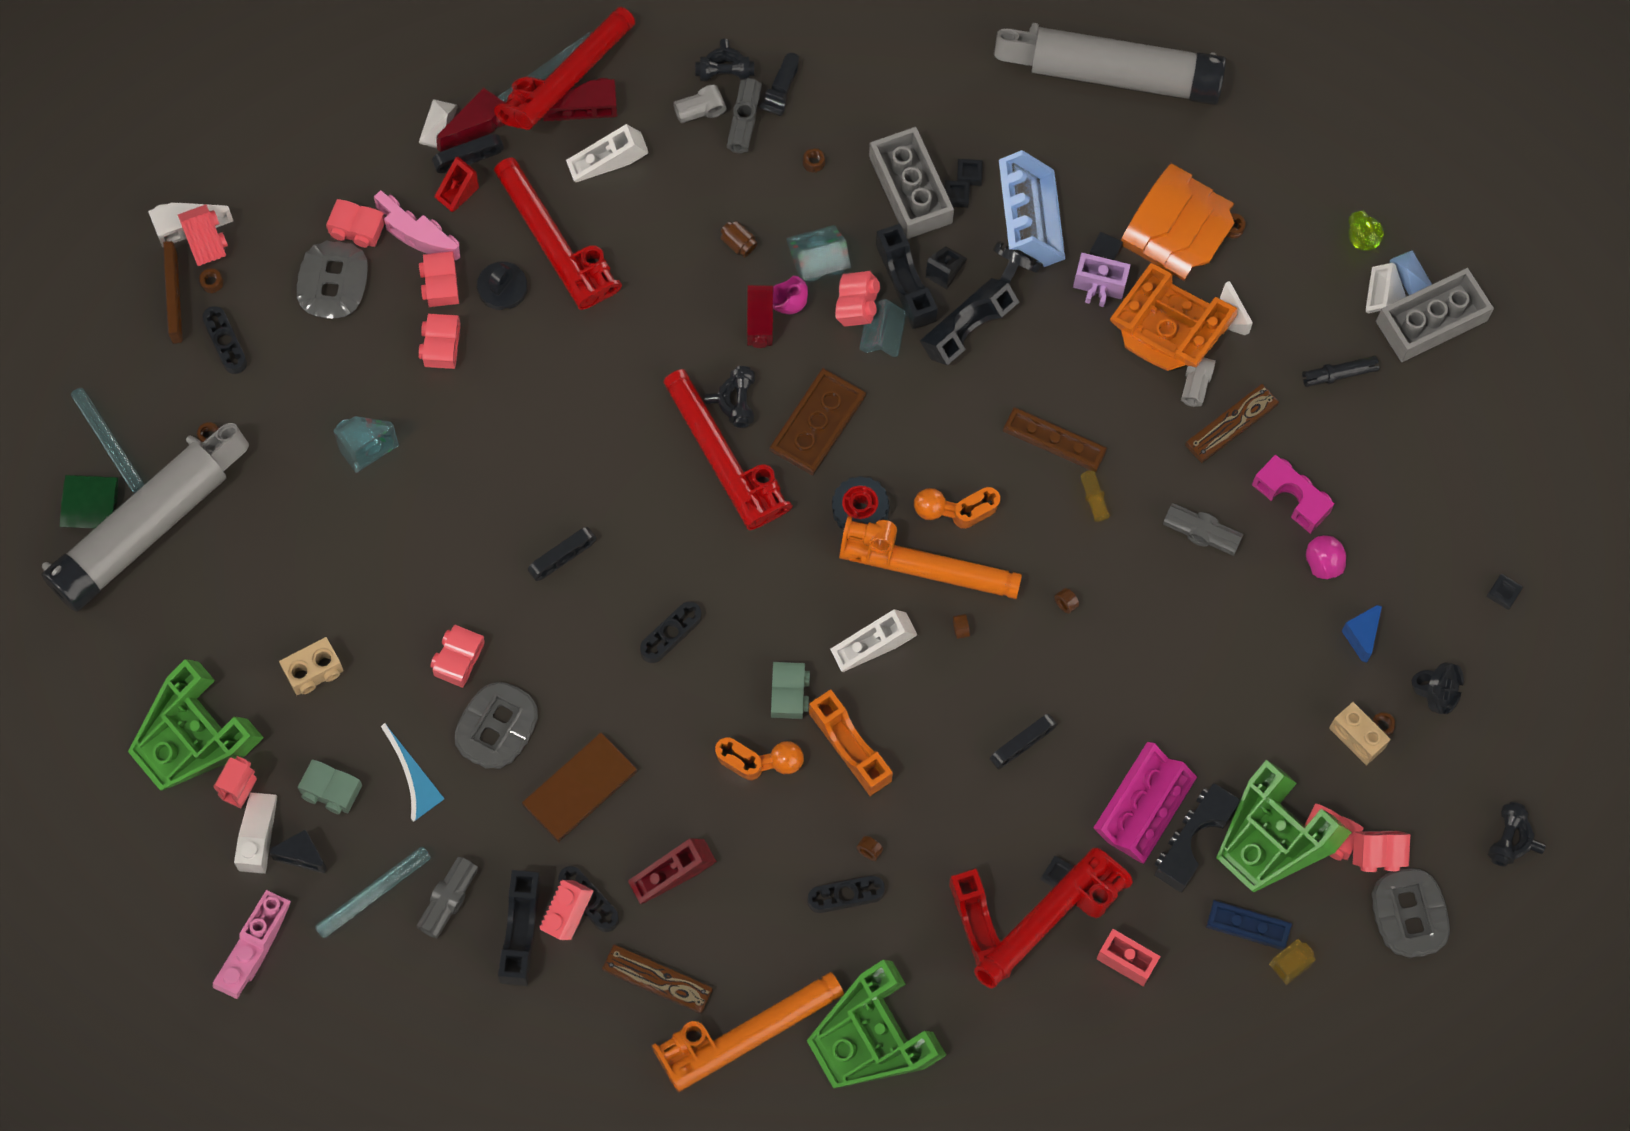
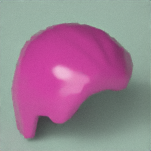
(790, 295)
(1326, 557)

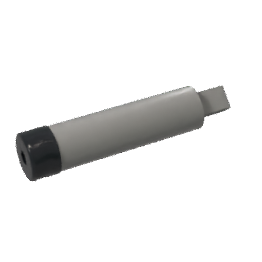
(1114, 62)
(144, 517)

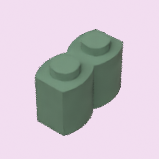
(788, 690)
(329, 786)

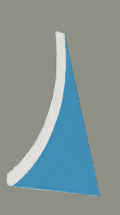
(422, 791)

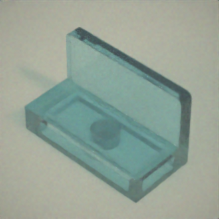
(885, 329)

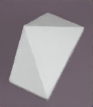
(438, 117)
(1384, 287)
(1242, 322)

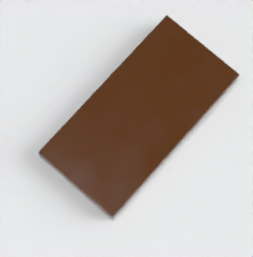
(817, 421)
(579, 787)

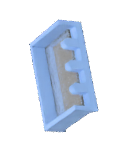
(1031, 208)

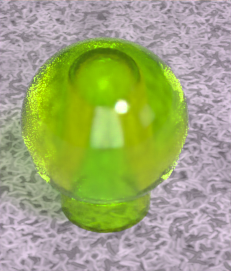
(1364, 231)

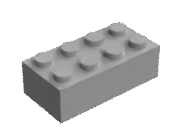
(911, 182)
(1434, 315)

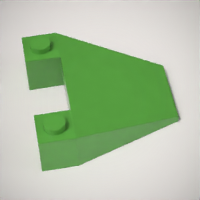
(180, 734)
(1268, 840)
(862, 1038)

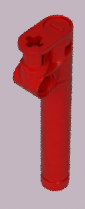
(535, 97)
(585, 281)
(753, 500)
(1091, 878)

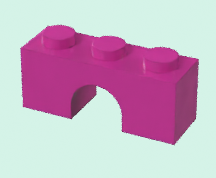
(1280, 477)

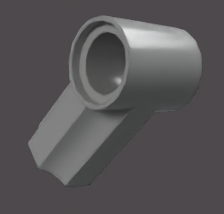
(706, 102)
(1196, 382)

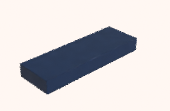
(1248, 925)

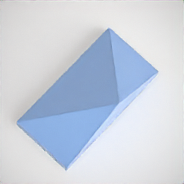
(1411, 272)

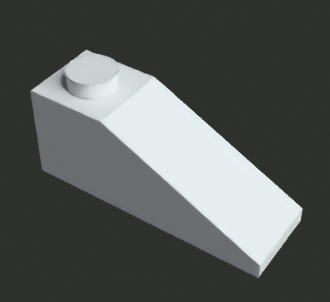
(608, 154)
(167, 222)
(874, 640)
(255, 833)

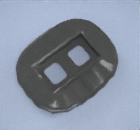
(314, 275)
(479, 716)
(1429, 908)

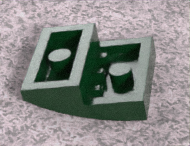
(87, 500)

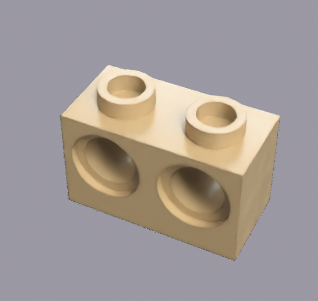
(307, 660)
(1359, 733)

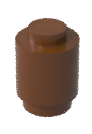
(738, 238)

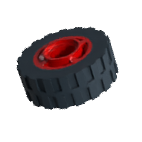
(860, 491)

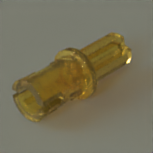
(1094, 496)

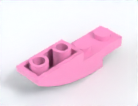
(420, 234)
(253, 944)

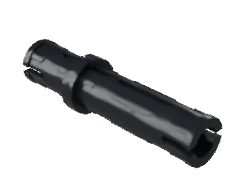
(1331, 373)

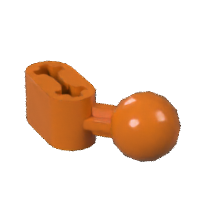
(932, 504)
(784, 758)

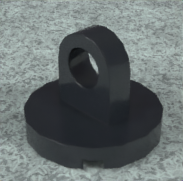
(1016, 258)
(502, 285)
(1443, 687)

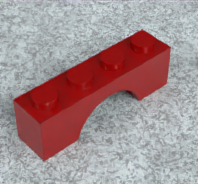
(974, 914)

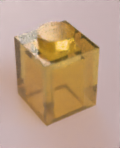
(1293, 961)

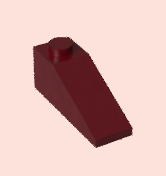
(586, 101)
(471, 122)
(759, 316)
(672, 869)

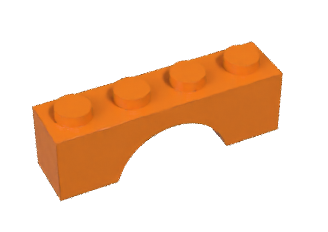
(859, 757)

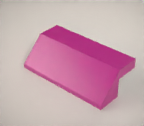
(1145, 803)

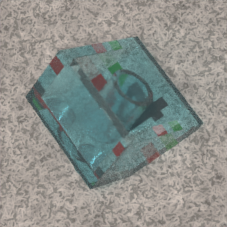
(819, 253)
(364, 440)

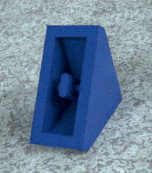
(1362, 632)

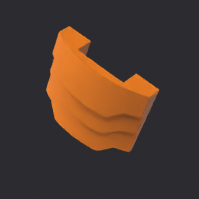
(1179, 223)
(1169, 323)

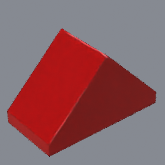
(457, 185)

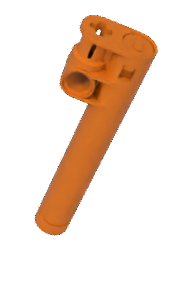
(875, 546)
(692, 1061)

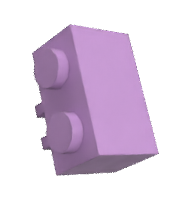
(1101, 277)

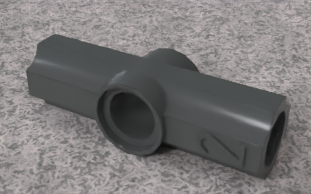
(742, 127)
(1202, 529)
(447, 897)

